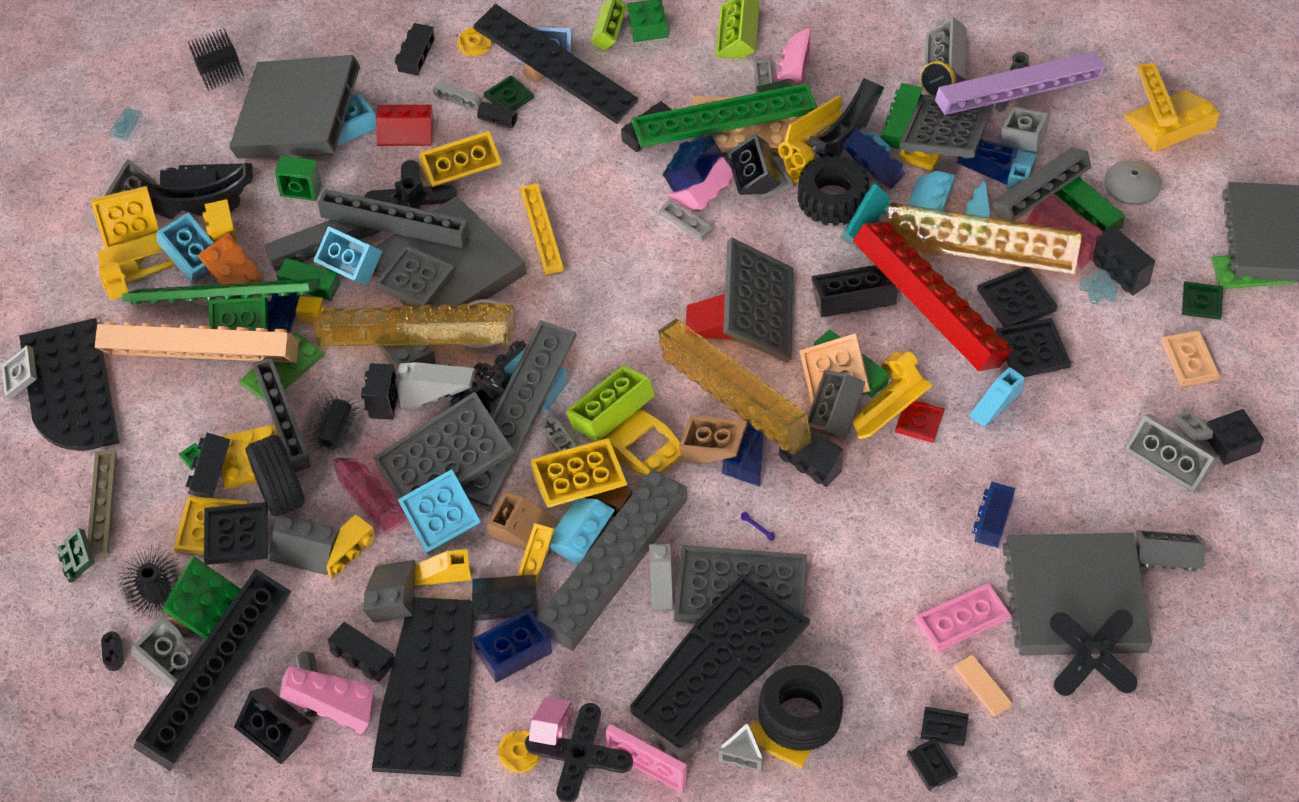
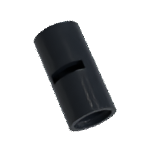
(500, 115)

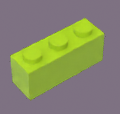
(608, 24)

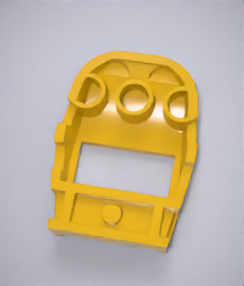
(633, 429)

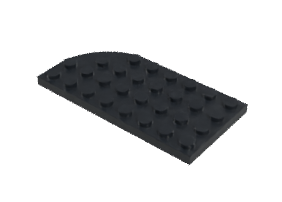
(72, 388)

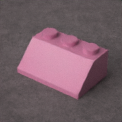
(796, 58)
(698, 195)

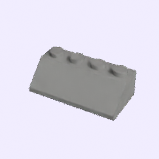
(948, 44)
(123, 178)
(1171, 452)

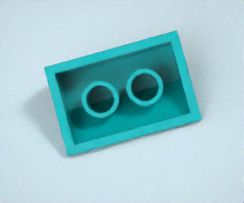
(869, 211)

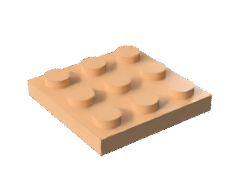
(837, 355)

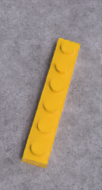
(1157, 94)
(541, 229)

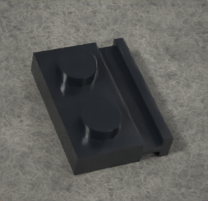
(944, 726)
(932, 764)

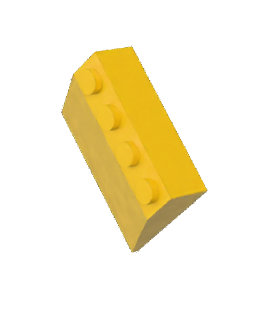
(1193, 114)
(577, 472)

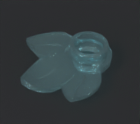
(1099, 289)

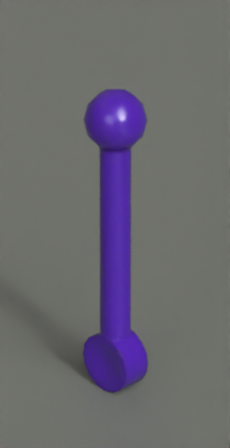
(745, 517)

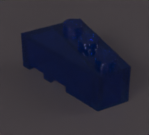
(874, 159)
(992, 160)
(748, 462)

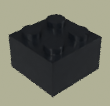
(380, 391)
(1234, 437)

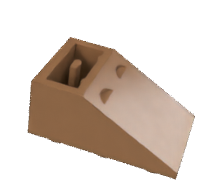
(515, 518)

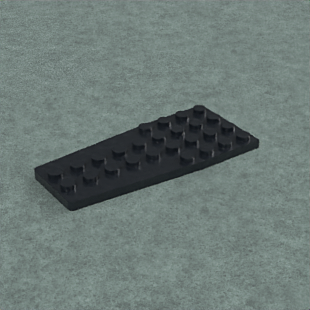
(718, 660)
(428, 692)

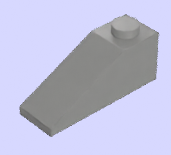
(661, 577)

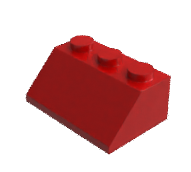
(404, 125)

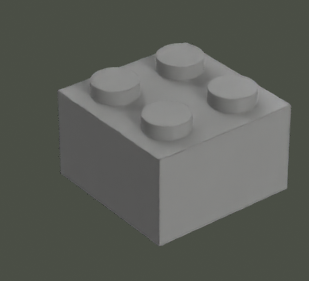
(1024, 129)

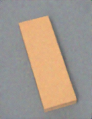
(983, 685)

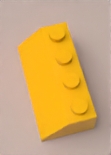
(459, 159)

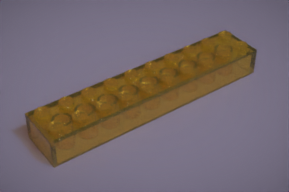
(986, 238)
(415, 325)
(735, 386)

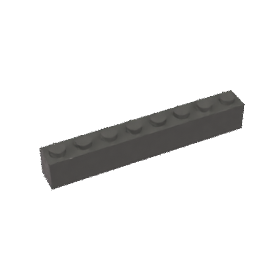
(393, 218)

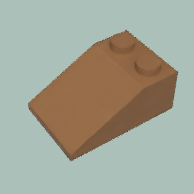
(711, 439)

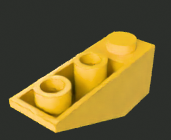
(351, 540)
(444, 568)

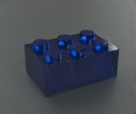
(692, 163)
(512, 645)

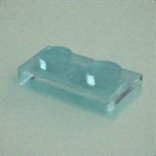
(125, 124)

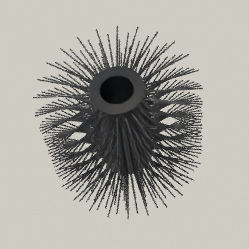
(216, 59)
(334, 423)
(150, 583)

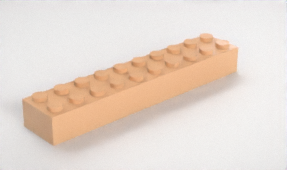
(196, 343)

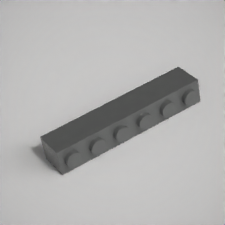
(1042, 184)
(306, 243)
(281, 413)

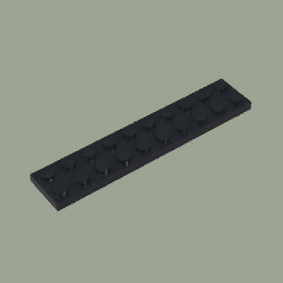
(556, 63)

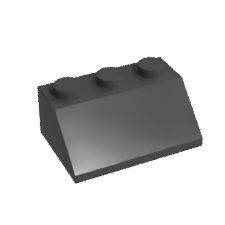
(835, 403)
(302, 544)
(1170, 550)

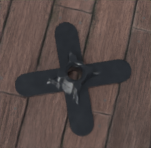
(410, 190)
(492, 379)
(1083, 662)
(581, 745)

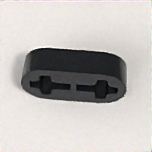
(107, 651)

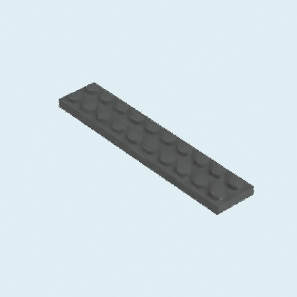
(523, 402)

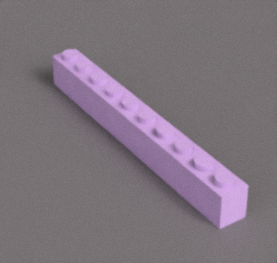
(1019, 83)

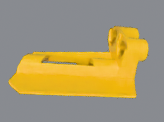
(795, 149)
(123, 264)
(899, 394)

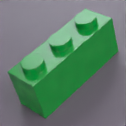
(296, 270)

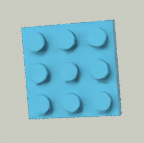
(439, 511)

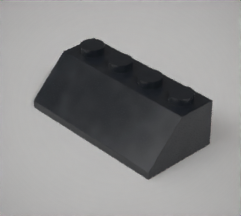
(852, 291)

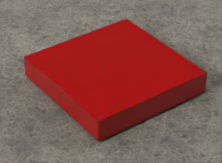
(920, 421)

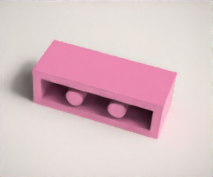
(550, 721)

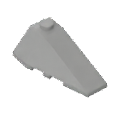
(427, 382)
(163, 651)

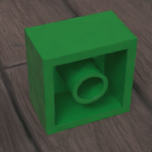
(647, 20)
(298, 178)

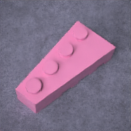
(329, 696)

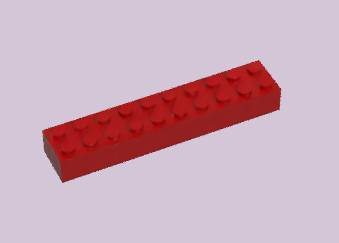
(932, 296)

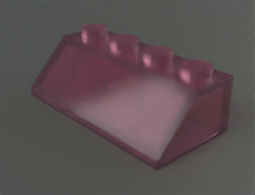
(1057, 215)
(368, 494)

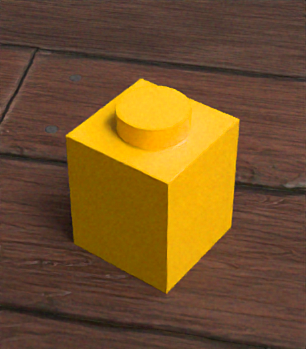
(309, 309)

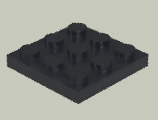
(1017, 297)
(1035, 347)
(235, 533)

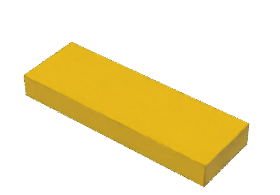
(536, 551)
(764, 743)

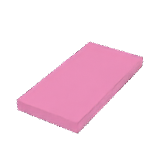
(963, 617)
(648, 758)

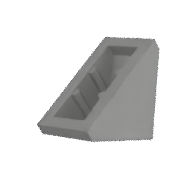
(742, 750)

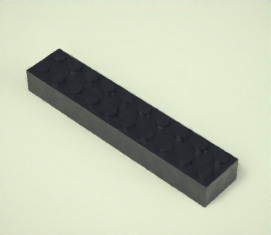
(212, 670)

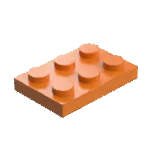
(229, 262)

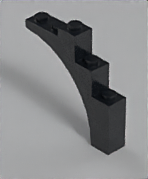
(854, 116)
(171, 200)

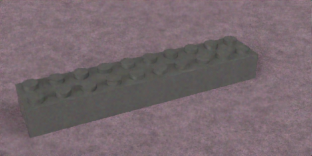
(612, 559)

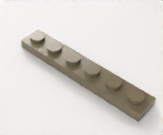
(102, 502)

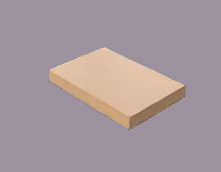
(1190, 358)

